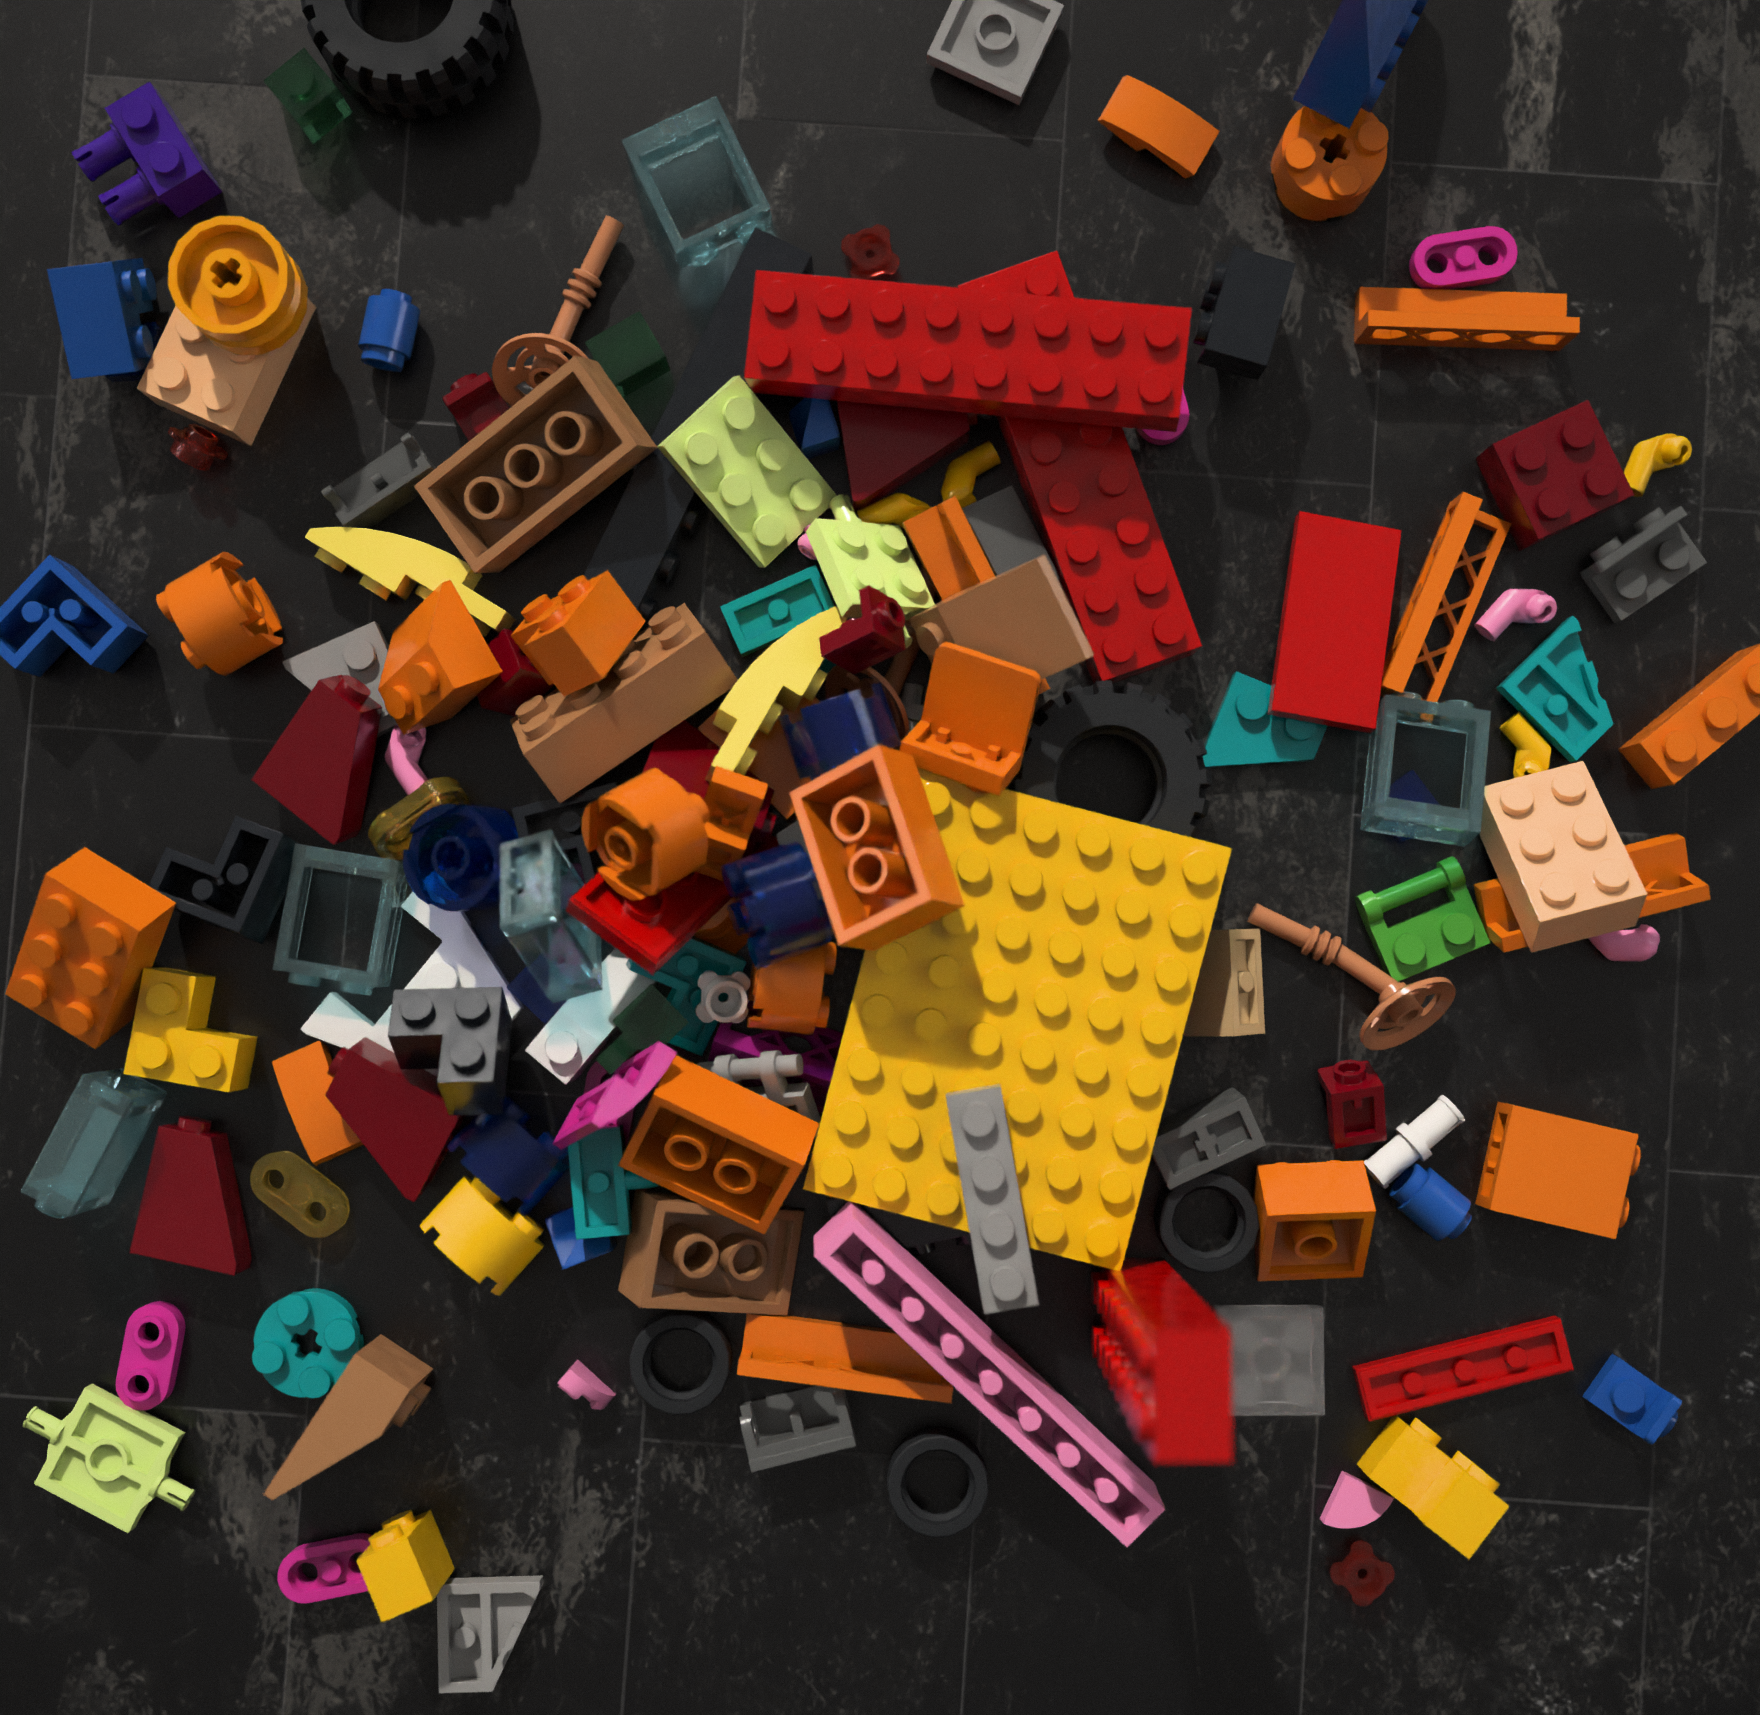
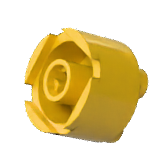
(483, 1234)

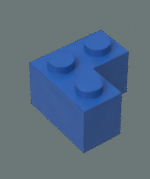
(101, 318)
(62, 610)

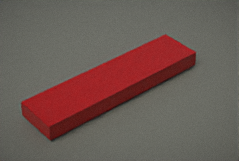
(1462, 1368)

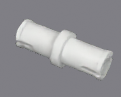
(1413, 1141)

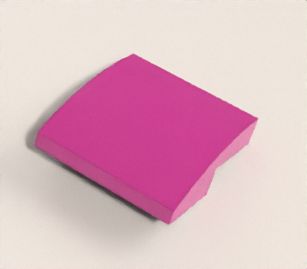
(616, 1095)

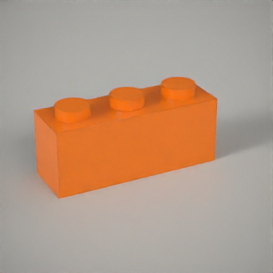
(1698, 721)

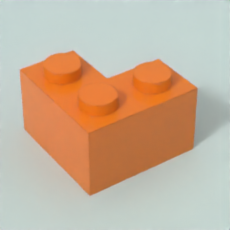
(578, 632)

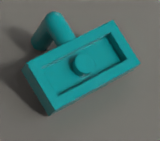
(601, 1185)

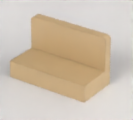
(1229, 986)

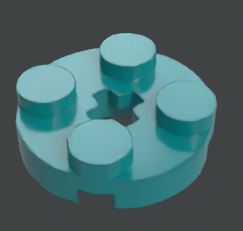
(278, 1353)

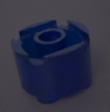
(839, 731)
(457, 856)
(777, 904)
(511, 1156)

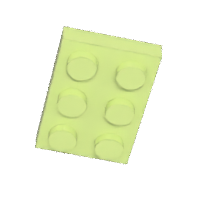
(748, 471)

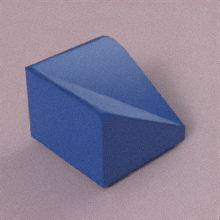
(815, 427)
(568, 1249)

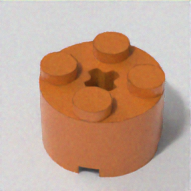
(1321, 188)
(221, 615)
(646, 834)
(791, 992)

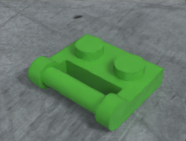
(1429, 936)

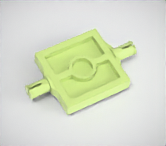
(863, 555)
(109, 1458)

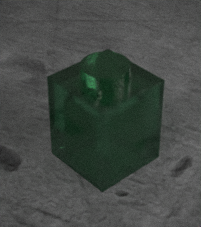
(308, 95)
(629, 354)

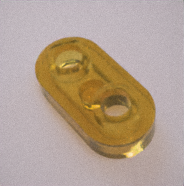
(391, 827)
(300, 1190)

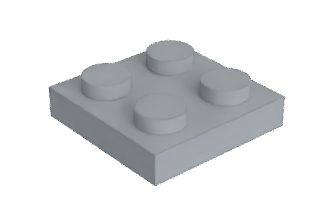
(995, 42)

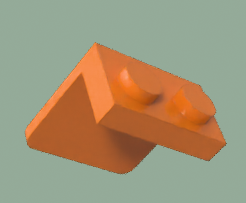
(974, 719)

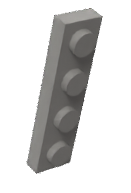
(992, 1198)

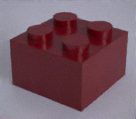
(1554, 475)

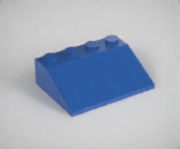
(1353, 55)

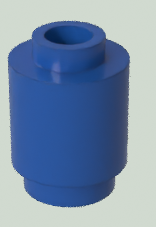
(388, 330)
(1431, 1202)

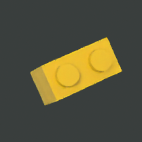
(405, 1564)

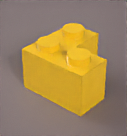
(173, 1038)
(1442, 1491)

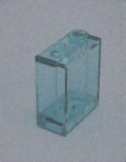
(676, 138)
(1421, 819)
(386, 925)
(548, 939)
(93, 1143)

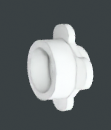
(734, 1008)

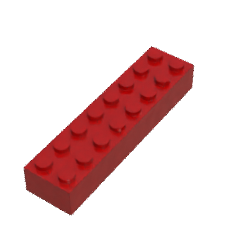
(967, 350)
(1096, 520)
(1165, 1361)

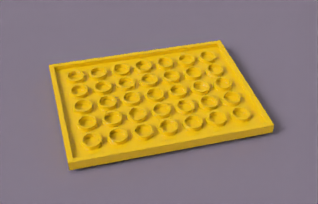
(1052, 982)

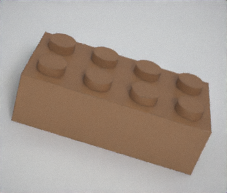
(535, 465)
(647, 691)

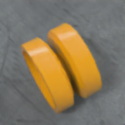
(237, 285)

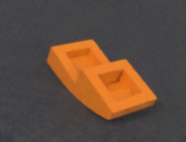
(1160, 124)
(733, 809)
(304, 1085)

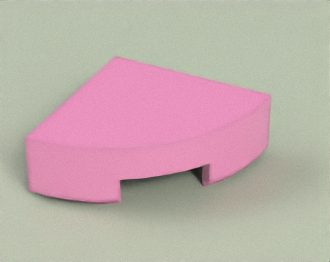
(580, 1382)
(1354, 1503)

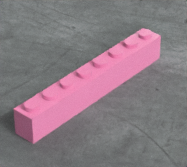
(987, 1372)

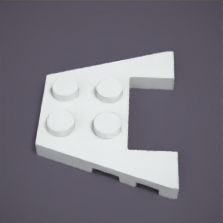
(456, 963)

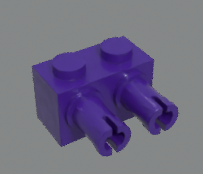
(167, 159)

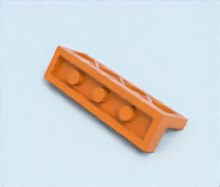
(1463, 319)
(950, 551)
(1430, 594)
(1658, 862)
(838, 1357)

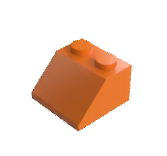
(435, 662)
(1312, 1220)

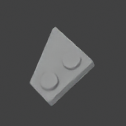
(352, 654)
(479, 1628)

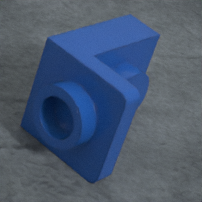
(1633, 1400)

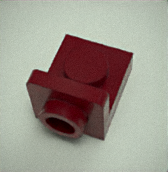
(474, 403)
(867, 639)
(1354, 1103)

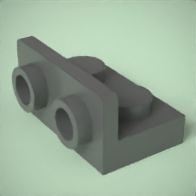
(1644, 566)

